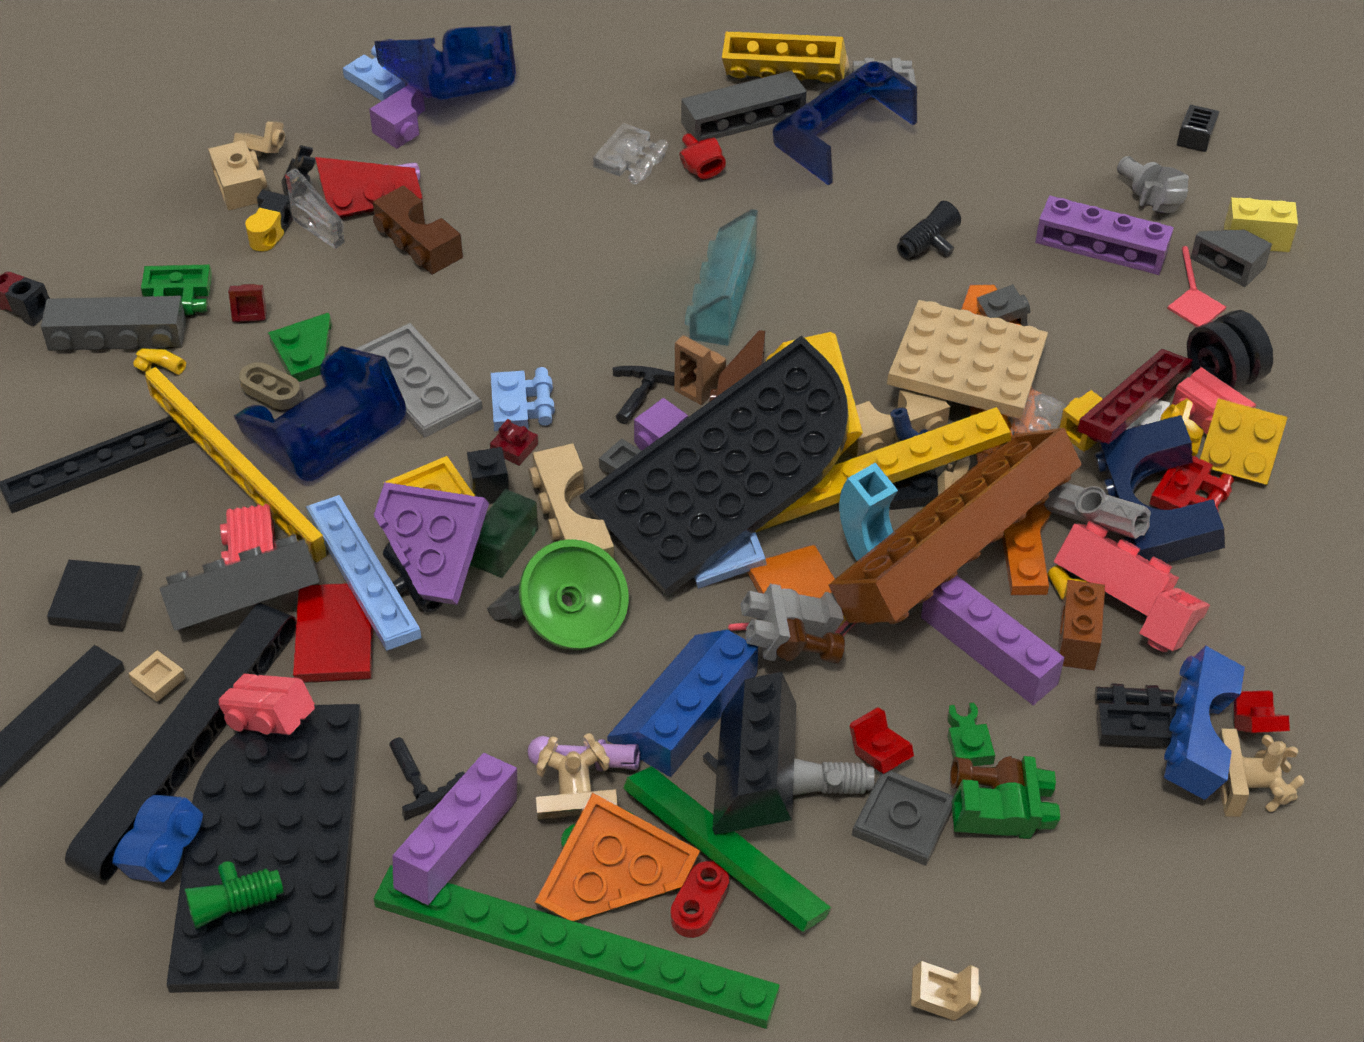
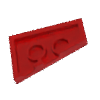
(354, 185)

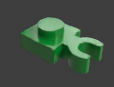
(969, 739)

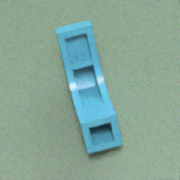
(865, 509)

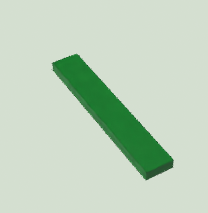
(727, 849)

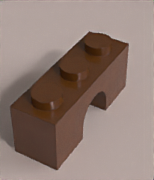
(402, 219)

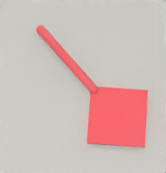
(1193, 304)

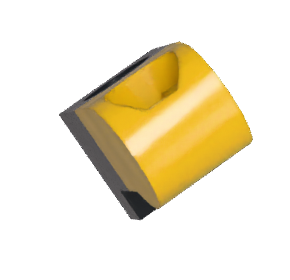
(270, 220)

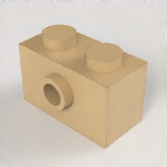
(237, 174)

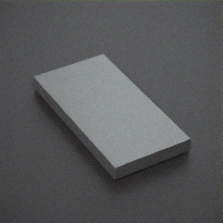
(427, 383)

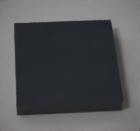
(94, 595)

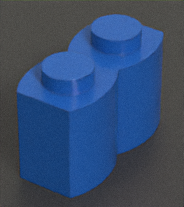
(158, 838)

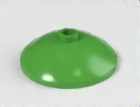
(591, 582)

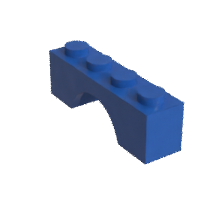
(1196, 754)

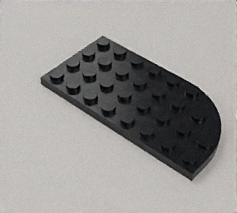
(726, 467)
(284, 809)

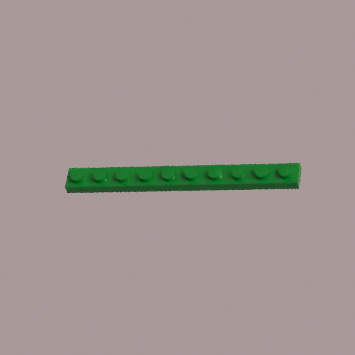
(589, 950)

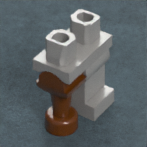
(793, 624)

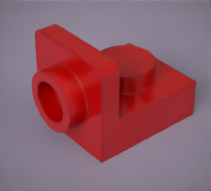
(1256, 713)
(878, 743)

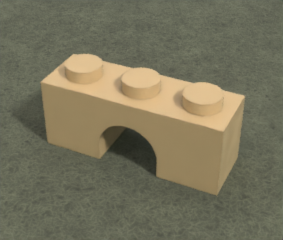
(878, 430)

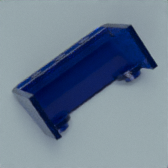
(798, 131)

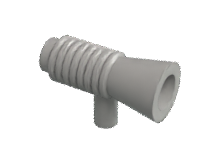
(832, 777)

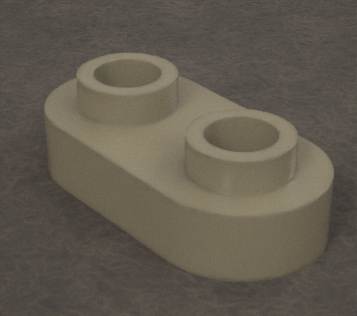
(270, 385)

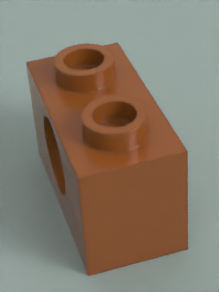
(1081, 624)

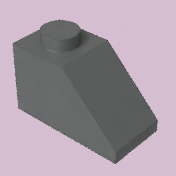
(1232, 253)

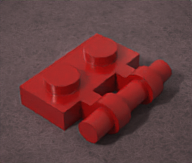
(1182, 484)

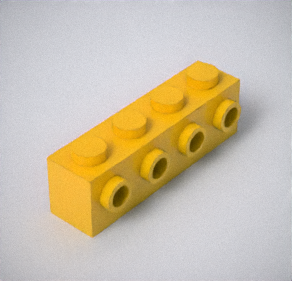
(773, 54)

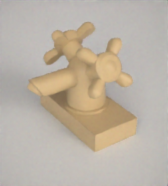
(1257, 772)
(573, 778)

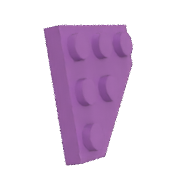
(432, 536)

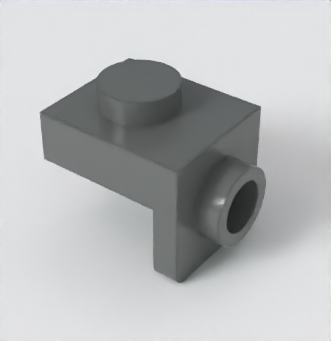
(1005, 304)

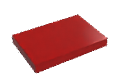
(331, 635)

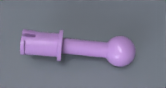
(620, 755)

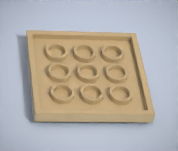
(968, 358)

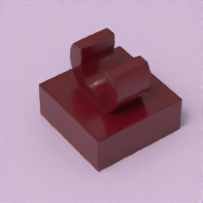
(247, 302)
(515, 442)

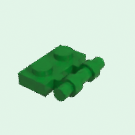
(179, 280)

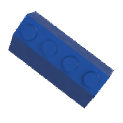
(687, 699)

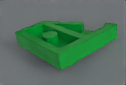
(302, 346)

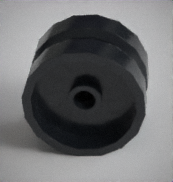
(1232, 349)

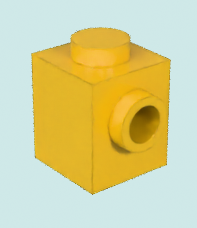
(1071, 415)

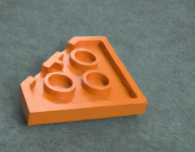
(613, 863)

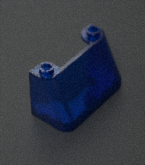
(470, 62)
(335, 422)

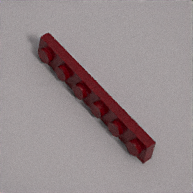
(1134, 396)

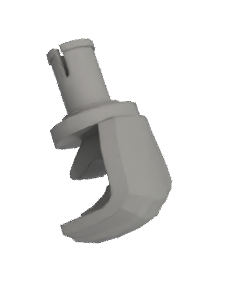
(1155, 185)

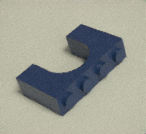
(1148, 450)

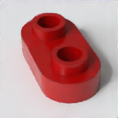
(702, 896)

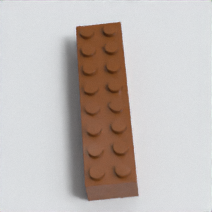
(955, 527)

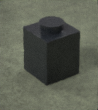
(488, 473)

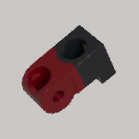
(23, 297)

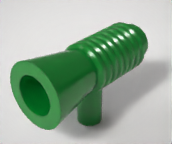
(233, 894)

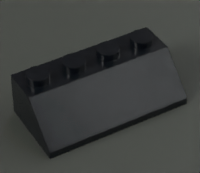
(756, 756)

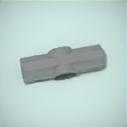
(1098, 507)

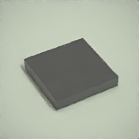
(904, 817)

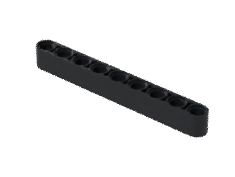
(180, 740)

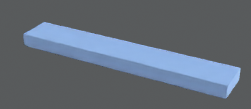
(364, 573)

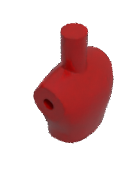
(702, 157)

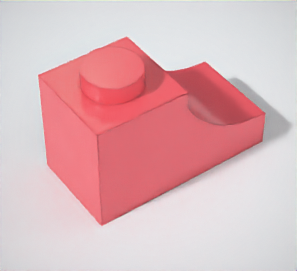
(1172, 619)

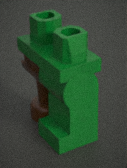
(1011, 804)

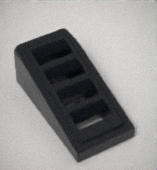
(1197, 128)

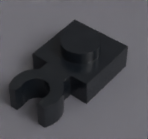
(303, 163)

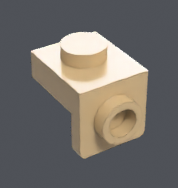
(270, 143)
(945, 991)

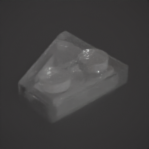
(313, 211)
(1040, 414)

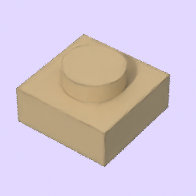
(157, 676)

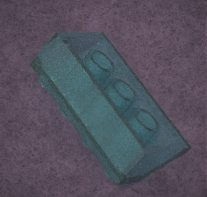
(723, 281)

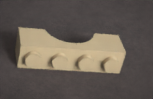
(560, 480)

